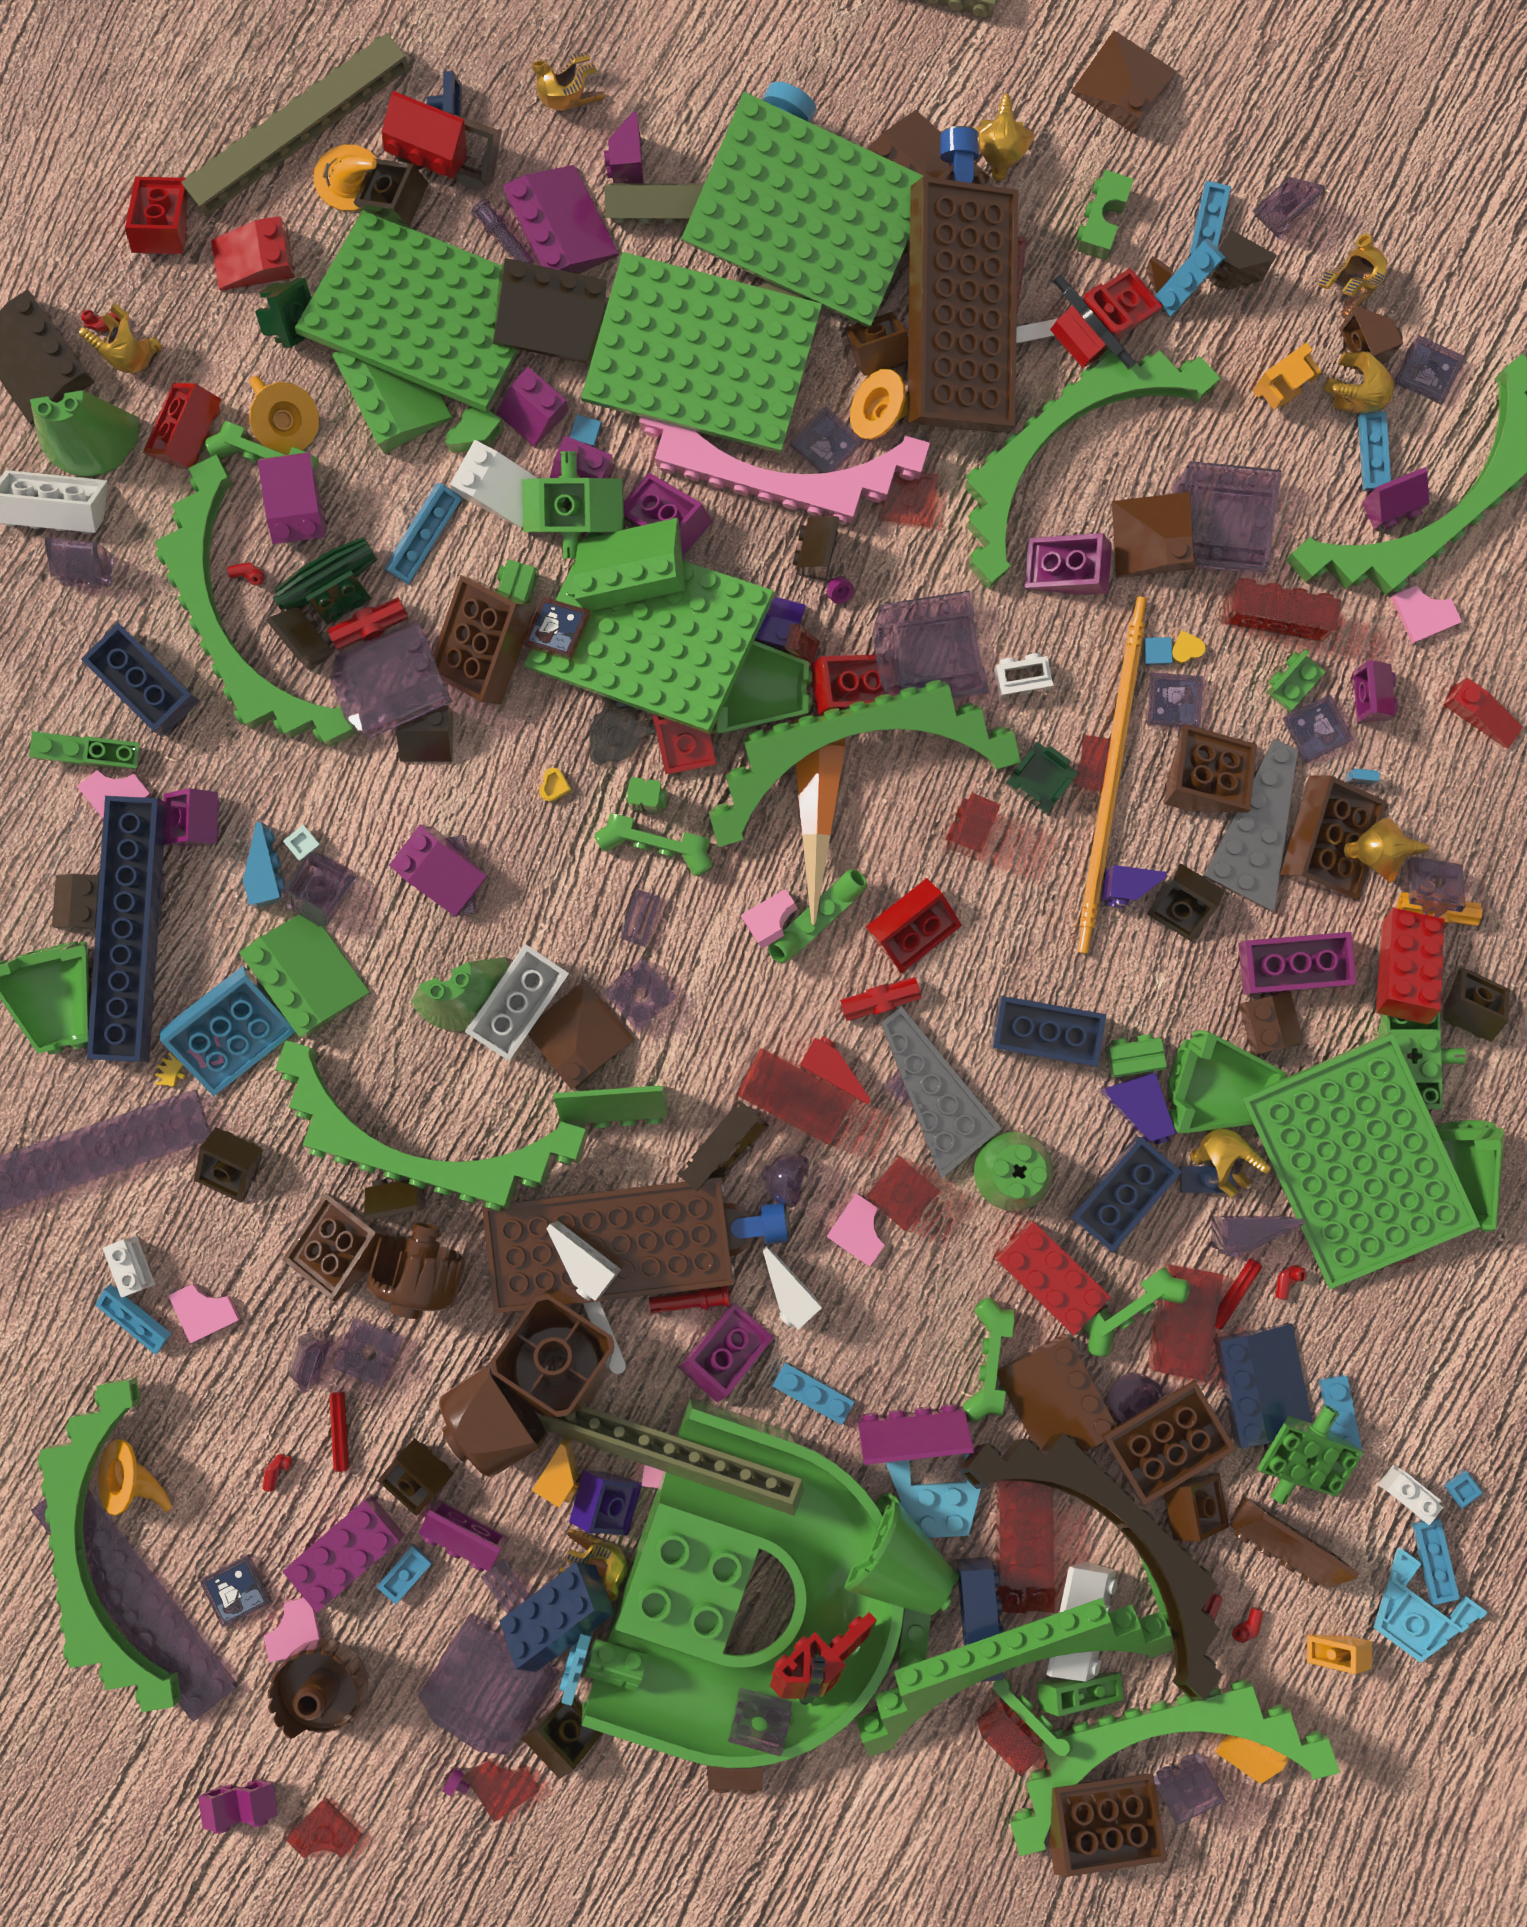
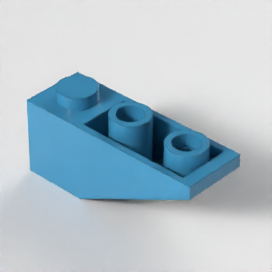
(261, 874)

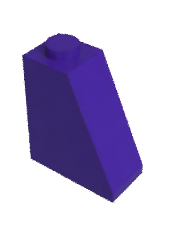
(1142, 1106)

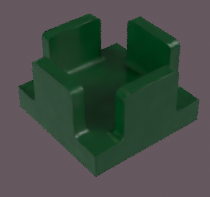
(286, 306)
(1042, 777)

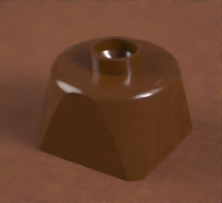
(547, 1332)
(489, 1423)

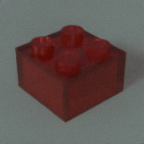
(973, 826)
(901, 1193)
(1010, 1736)

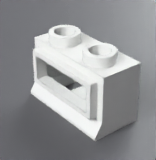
(1022, 686)
(129, 1266)
(1411, 1494)

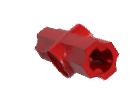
(368, 623)
(881, 999)

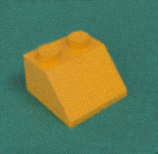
(559, 1476)
(1251, 1757)

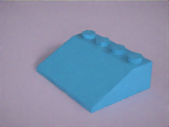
(241, 1018)

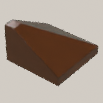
(1158, 273)

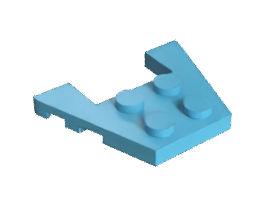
(939, 1507)
(1411, 1620)
(574, 1668)

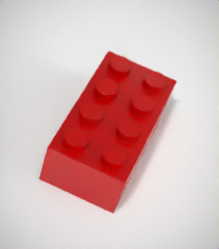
(1410, 966)
(1052, 1277)

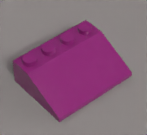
(560, 220)
(914, 1435)

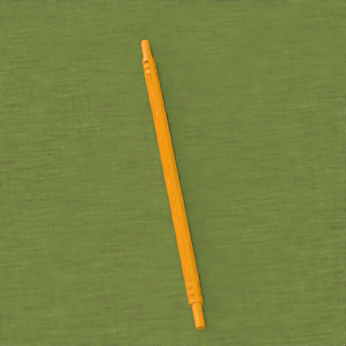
(1112, 775)

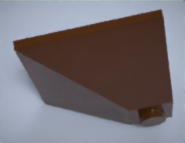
(1123, 81)
(1153, 535)
(1211, 772)
(579, 1035)
(334, 1247)

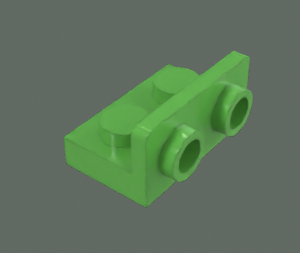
(1296, 681)

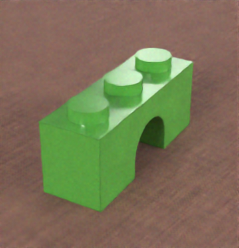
(1111, 195)

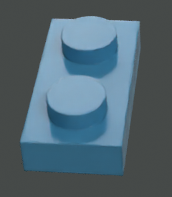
(404, 1574)

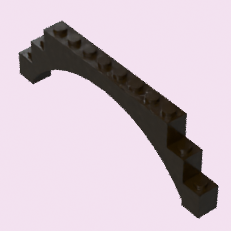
(1179, 1578)

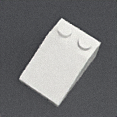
(491, 483)
(584, 1264)
(793, 1297)

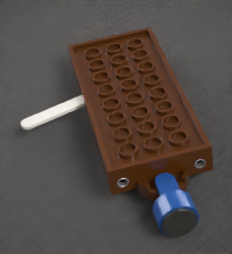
(964, 295)
(656, 1233)

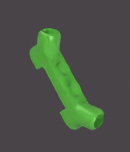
(235, 439)
(621, 829)
(830, 906)
(1158, 1286)
(998, 1323)
(913, 1638)

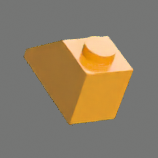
(1340, 1652)

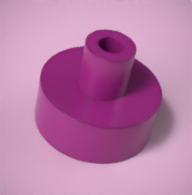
(840, 590)
(456, 1783)

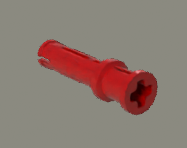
(701, 1299)

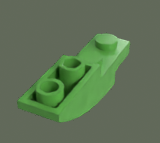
(84, 751)

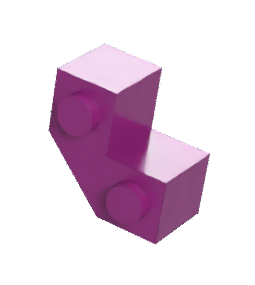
(230, 1805)

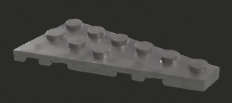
(1253, 843)
(944, 1105)

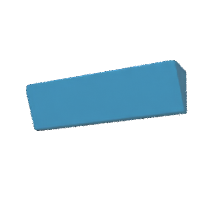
(422, 533)

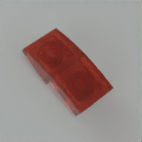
(1027, 1598)

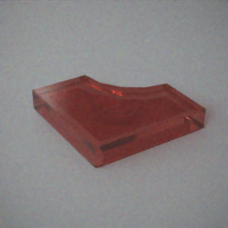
(501, 1788)
(324, 1830)

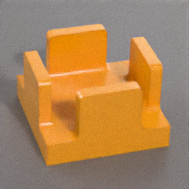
(1284, 379)

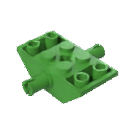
(595, 504)
(1428, 1056)
(1310, 1456)

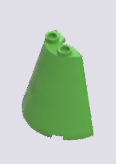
(84, 433)
(766, 690)
(49, 995)
(457, 1001)
(1211, 1079)
(1477, 1157)
(903, 1564)

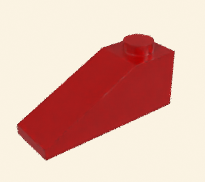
(1483, 712)
(830, 1066)

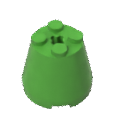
(995, 1167)

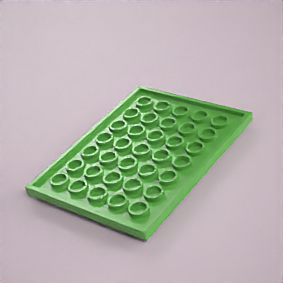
(804, 210)
(412, 310)
(701, 352)
(666, 651)
(1360, 1161)

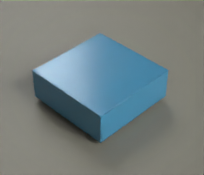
(586, 430)
(1158, 651)
(1362, 776)
(1463, 1489)

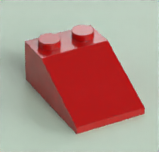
(157, 216)
(253, 254)
(844, 681)

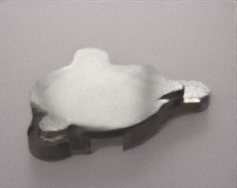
(617, 733)

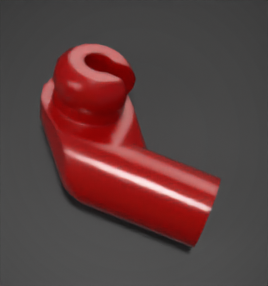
(94, 321)
(248, 571)
(1287, 1278)
(272, 1470)
(1249, 1628)

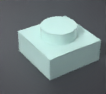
(302, 843)

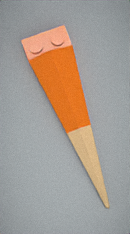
(817, 793)

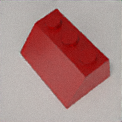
(424, 135)
(183, 425)
(914, 925)

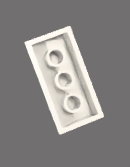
(52, 501)
(516, 1002)
(1083, 1584)

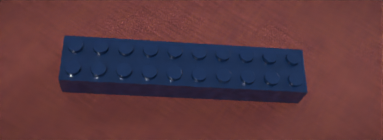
(126, 929)

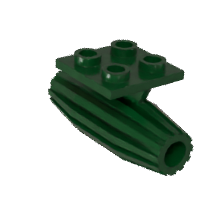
(329, 582)

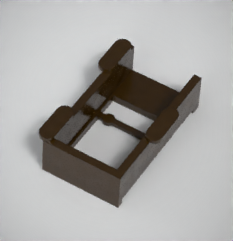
(470, 176)
(724, 1146)

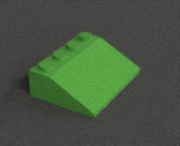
(391, 404)
(629, 565)
(304, 974)
(613, 1105)

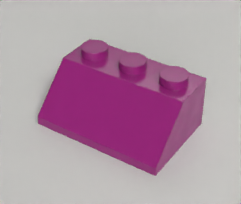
(462, 1536)

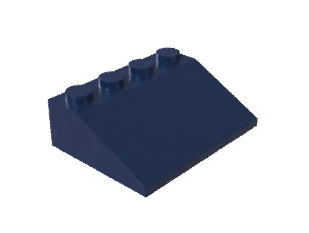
(1261, 1382)

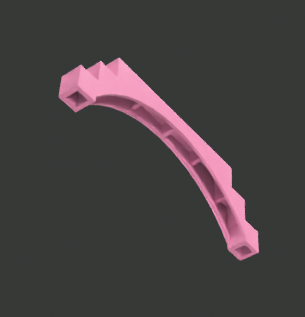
(819, 494)

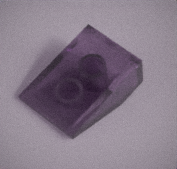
(1247, 1233)

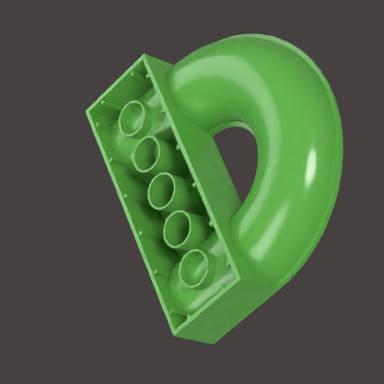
(691, 1583)

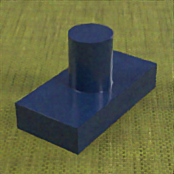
(451, 97)
(1200, 1179)

